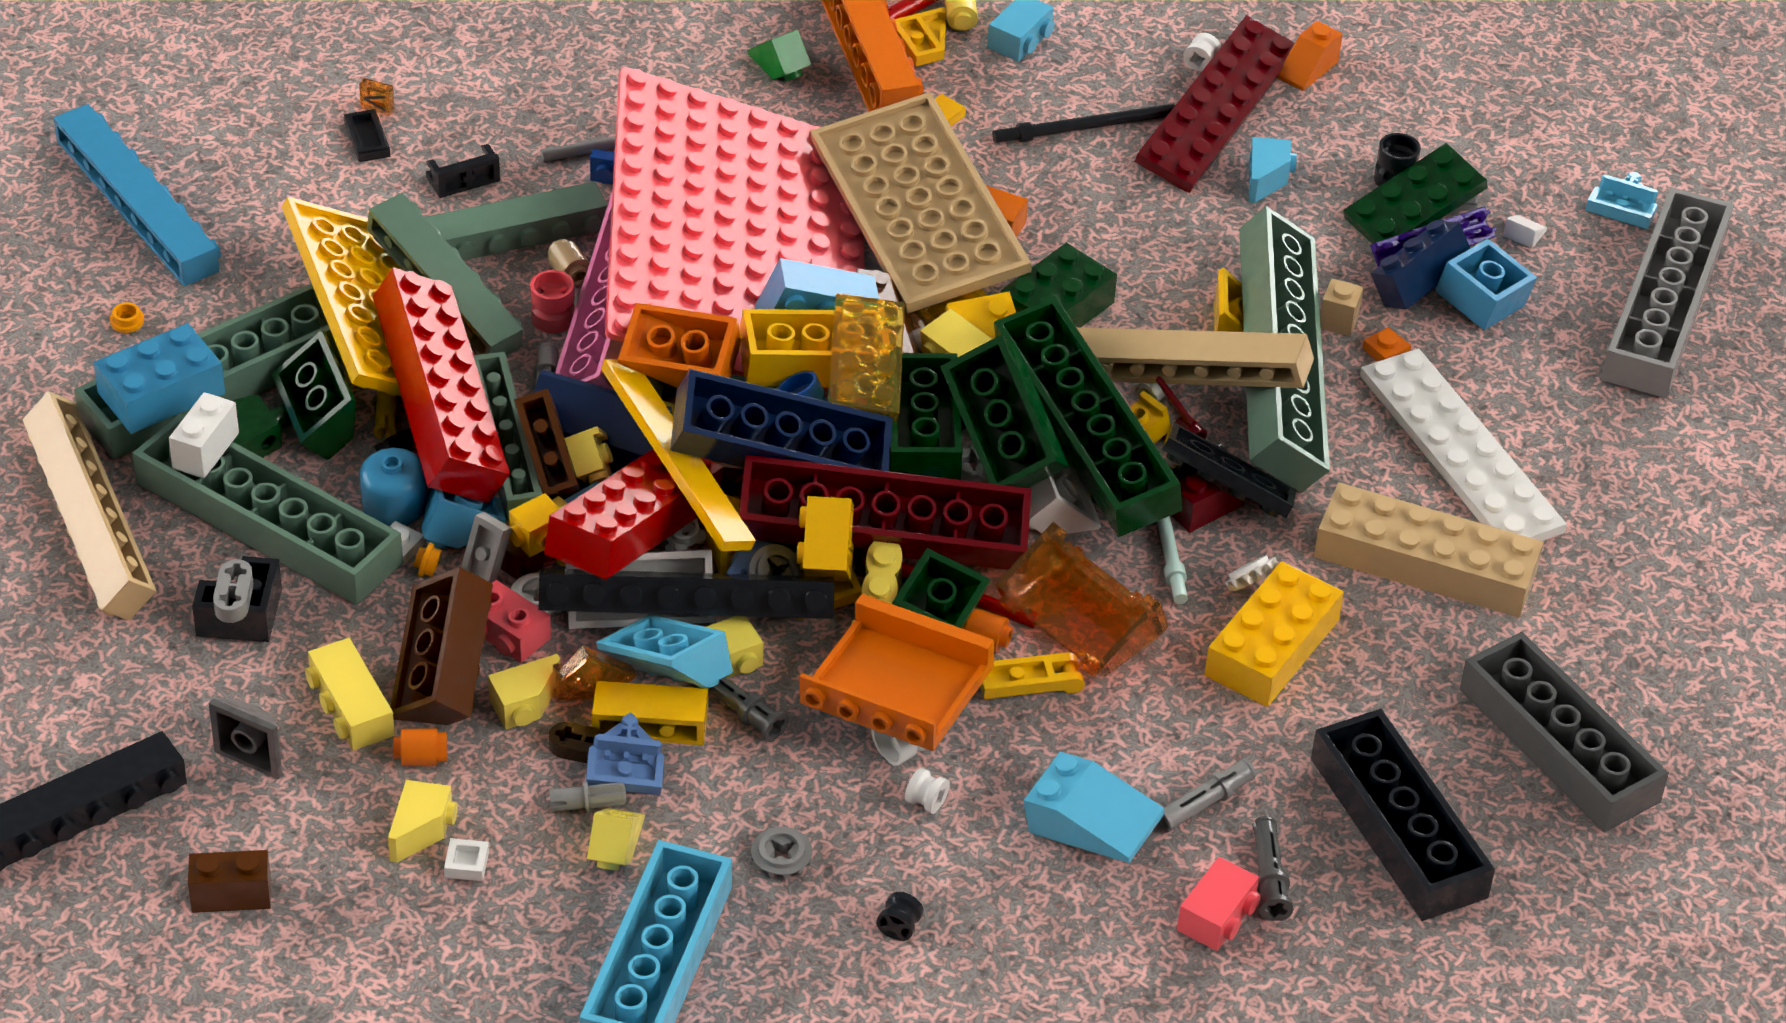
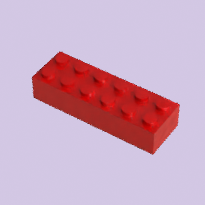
(621, 517)

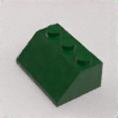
(317, 397)

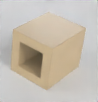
(1341, 307)

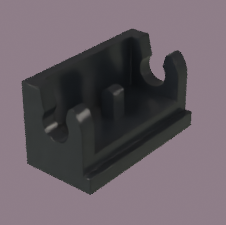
(464, 174)

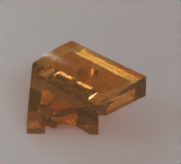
(579, 675)

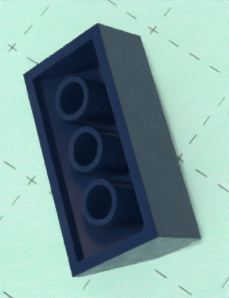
(590, 405)

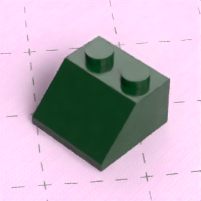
(942, 589)

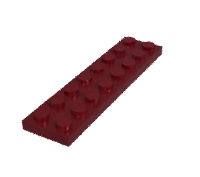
(1215, 104)

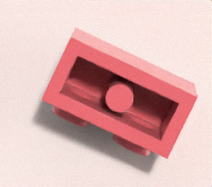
(515, 623)
(1218, 904)

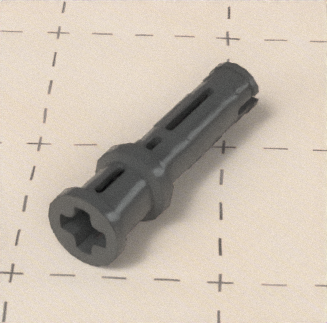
(751, 709)
(1272, 879)

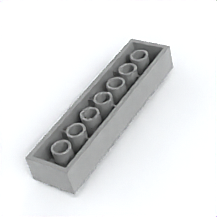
(1667, 293)

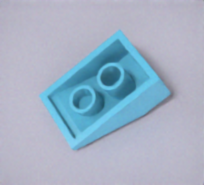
(1090, 809)

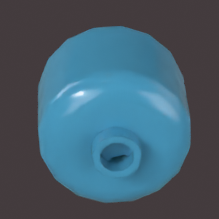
(393, 486)

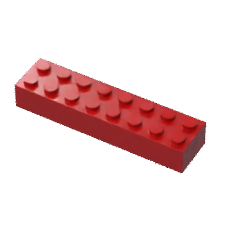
(440, 386)

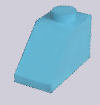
(1269, 166)

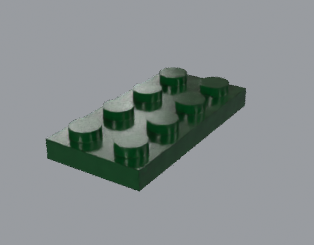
(1416, 196)

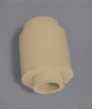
(567, 257)

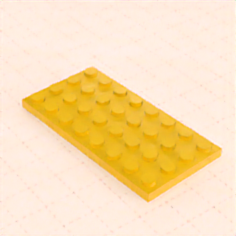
(345, 273)

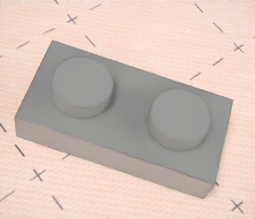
(486, 547)

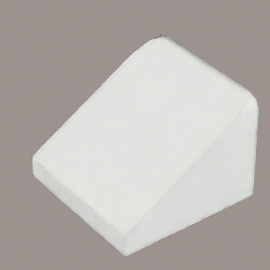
(1523, 230)

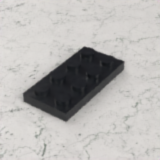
(1217, 464)

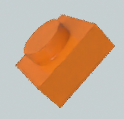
(1385, 345)

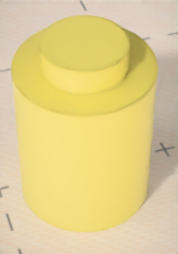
(961, 14)

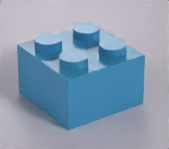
(1485, 284)

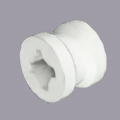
(1201, 51)
(927, 790)

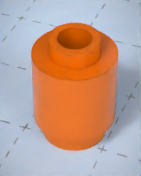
(990, 626)
(420, 747)

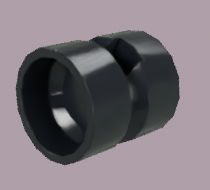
(1395, 155)

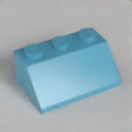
(671, 650)

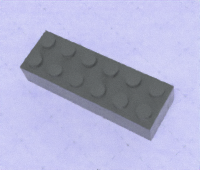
(1563, 731)

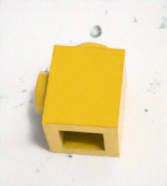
(530, 524)

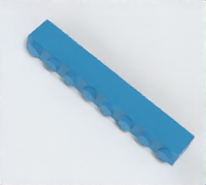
(137, 194)

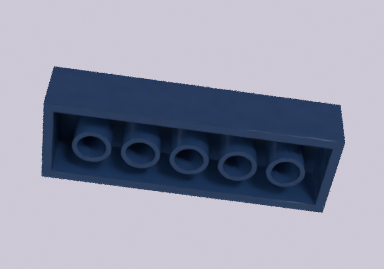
(734, 419)

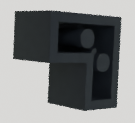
(262, 607)

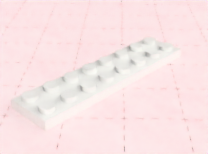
(1461, 446)

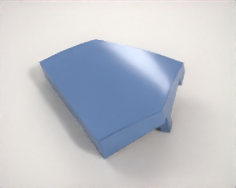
(627, 757)

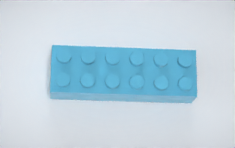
(661, 937)

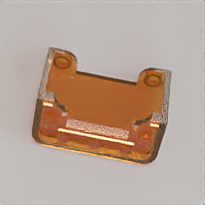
(1080, 604)

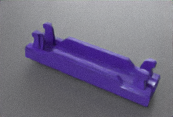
(1472, 224)

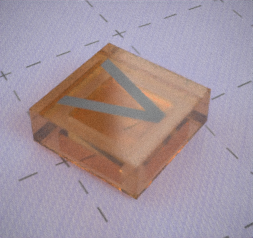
(376, 96)

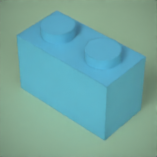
(1020, 28)

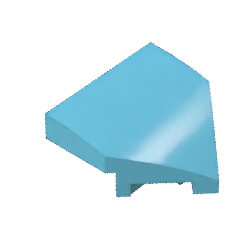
(1624, 200)

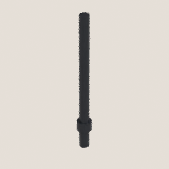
(1027, 131)

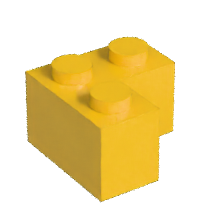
(828, 537)

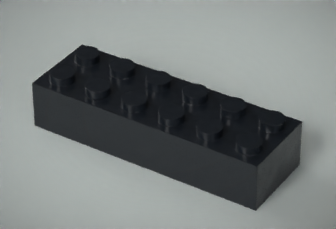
(1402, 814)

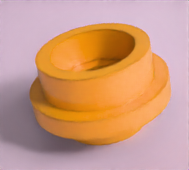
(126, 318)
(427, 560)

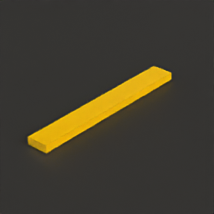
(686, 470)

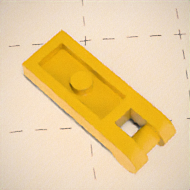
(1033, 676)

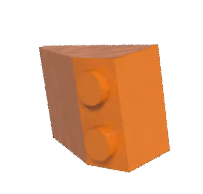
(673, 340)

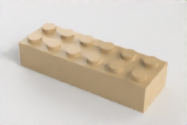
(1428, 549)

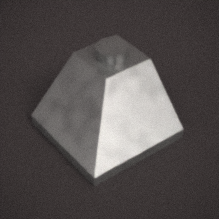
(245, 735)

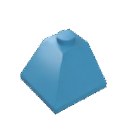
(450, 517)

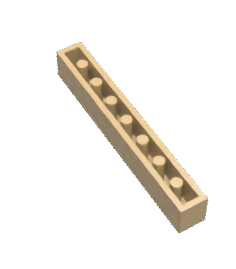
(1202, 356)
(89, 506)

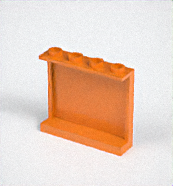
(900, 673)

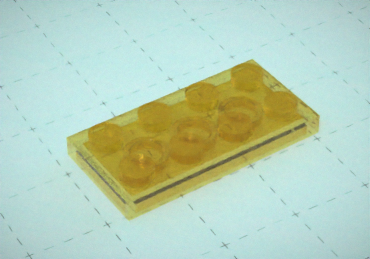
(867, 354)

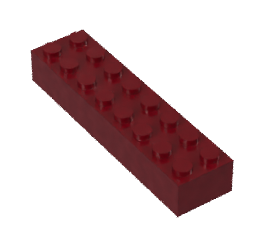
(953, 517)

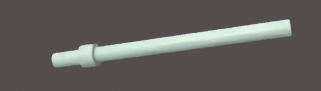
(1174, 569)

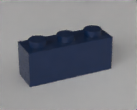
(1419, 264)

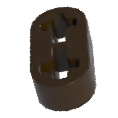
(575, 748)

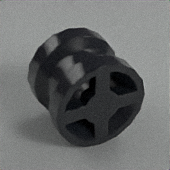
(900, 916)

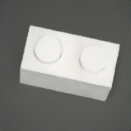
(203, 435)

